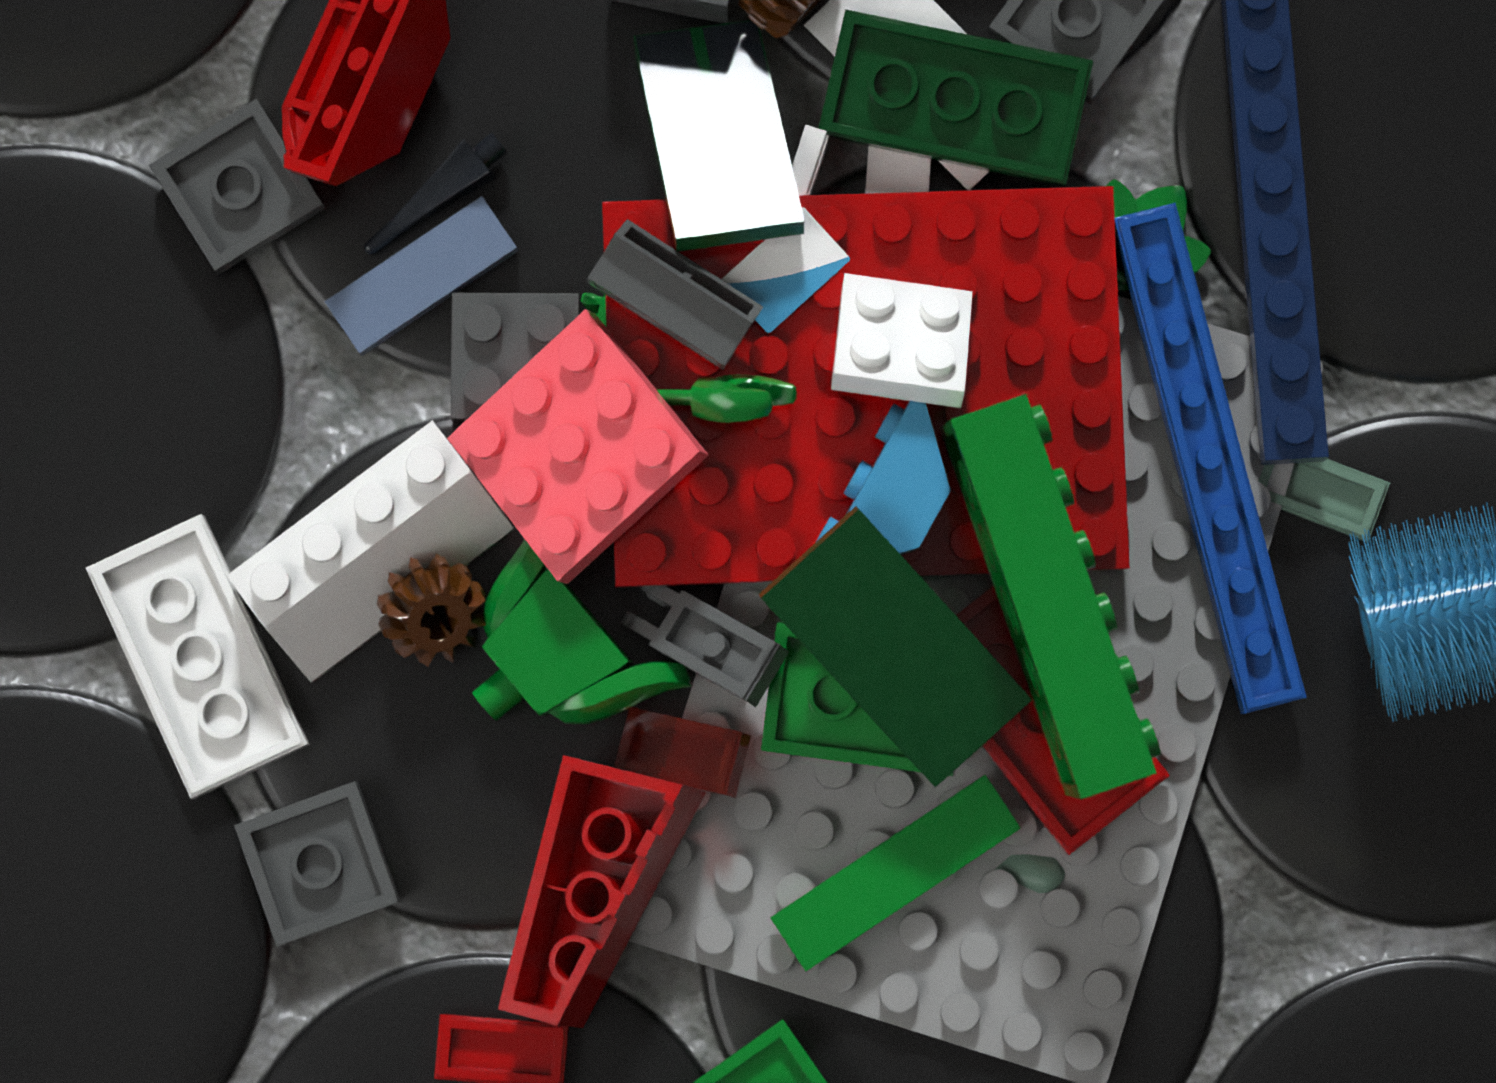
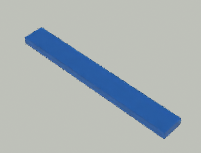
(1208, 459)

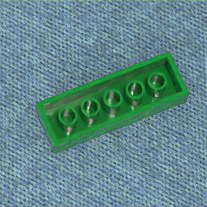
(1049, 598)

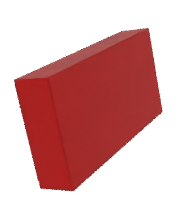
(500, 1050)

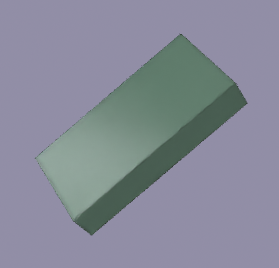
(1331, 496)

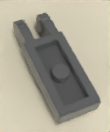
(710, 644)

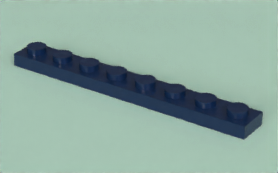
(1275, 232)

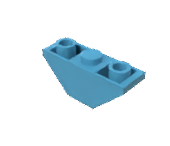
(905, 482)

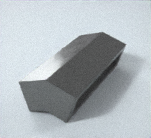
(674, 294)

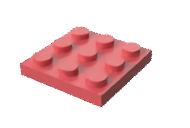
(577, 446)

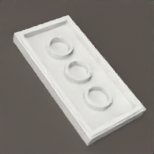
(197, 656)

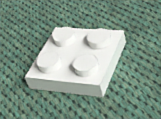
(902, 340)

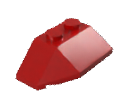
(361, 85)

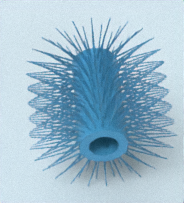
(1429, 611)

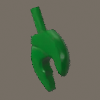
(732, 397)

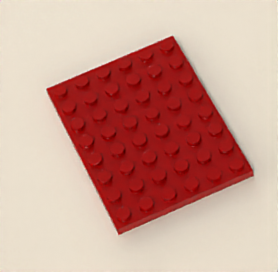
(1037, 328)

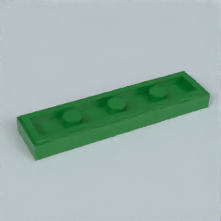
(895, 872)

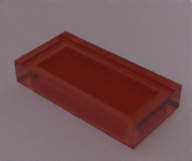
(683, 751)

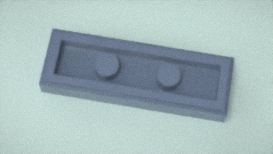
(421, 276)

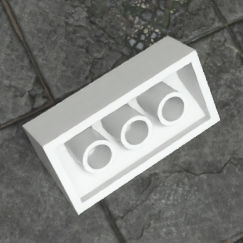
(324, 573)

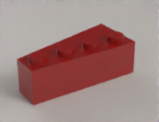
(590, 885)

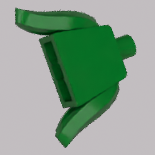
(559, 652)

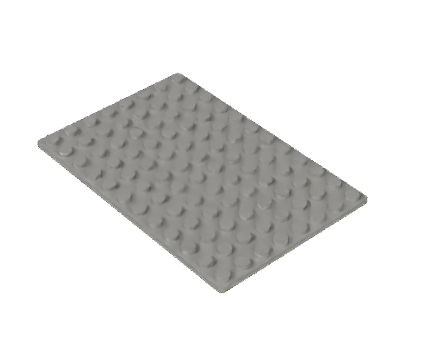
(978, 952)

